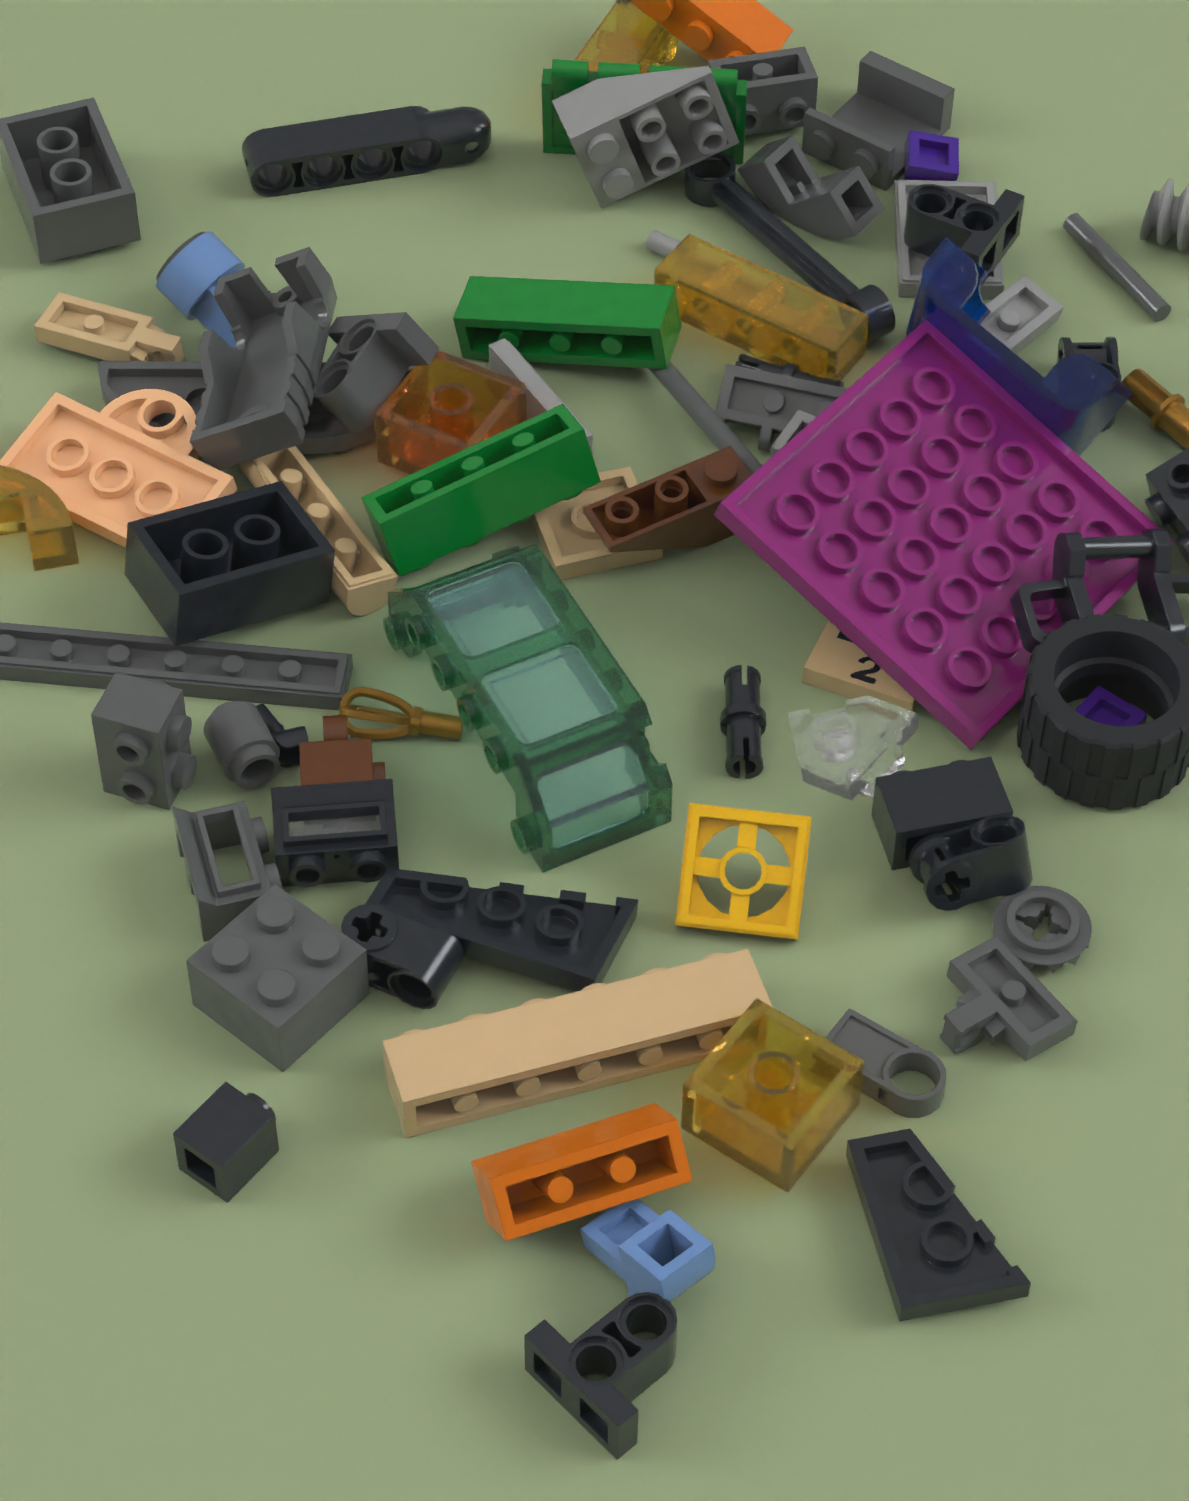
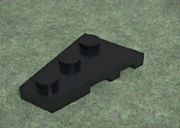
(922, 1232)

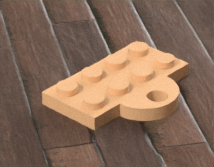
(116, 464)

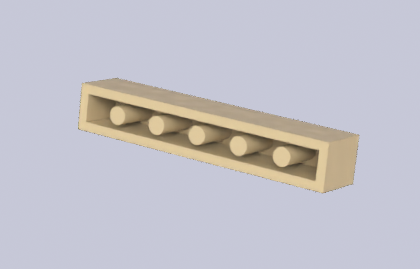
(567, 1042)

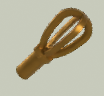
(412, 720)

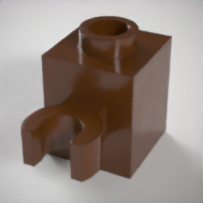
(337, 757)

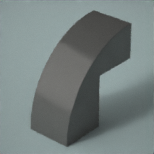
(824, 206)

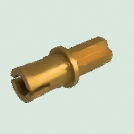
(1163, 408)

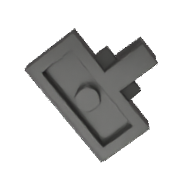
(1002, 1002)

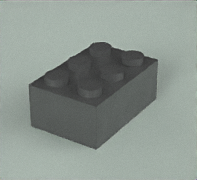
(68, 180)

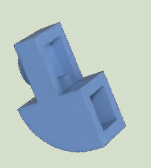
(649, 1249)

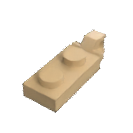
(105, 332)

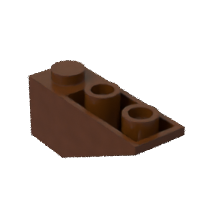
(671, 508)

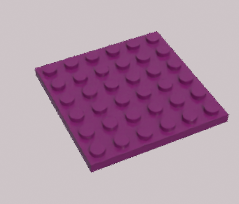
(921, 518)

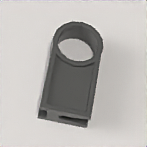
(885, 1057)

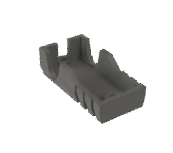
(263, 385)

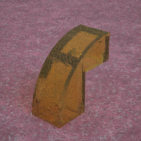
(39, 511)

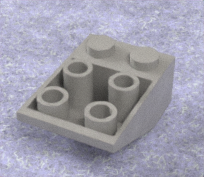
(644, 127)

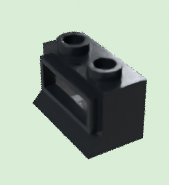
(334, 832)

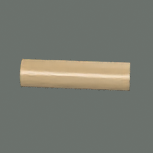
(359, 571)

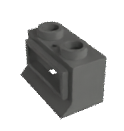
(214, 829)

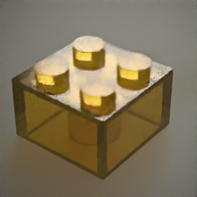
(771, 1094)

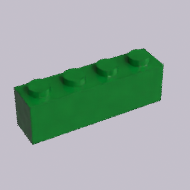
(570, 321)
(481, 490)

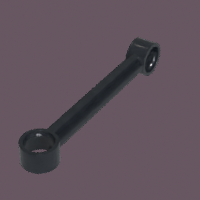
(783, 241)

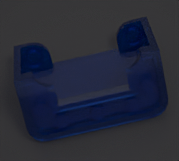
(1073, 397)

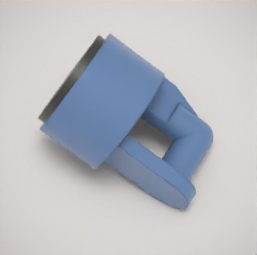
(191, 279)

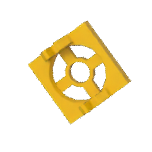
(701, 826)

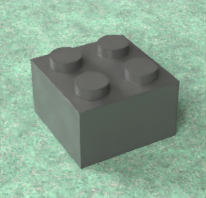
(278, 977)

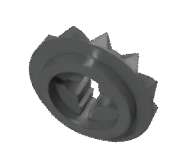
(1068, 922)

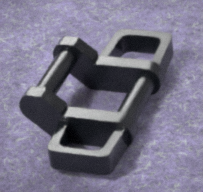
(1068, 588)

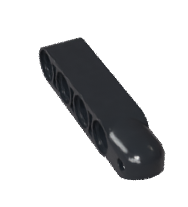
(362, 148)

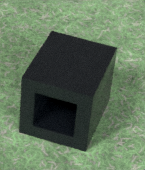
(227, 1141)

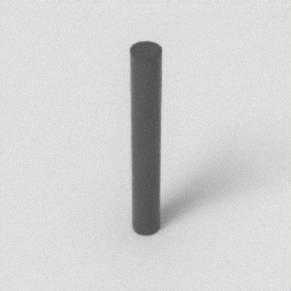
(1117, 267)

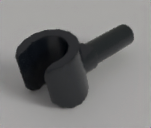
(287, 739)

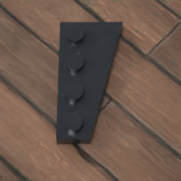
(527, 934)

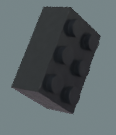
(228, 562)

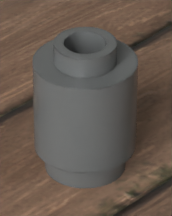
(242, 744)

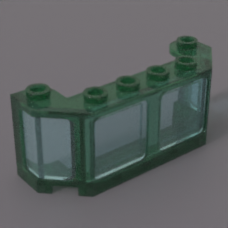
(541, 699)

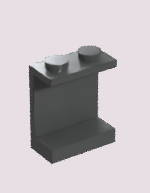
(877, 120)

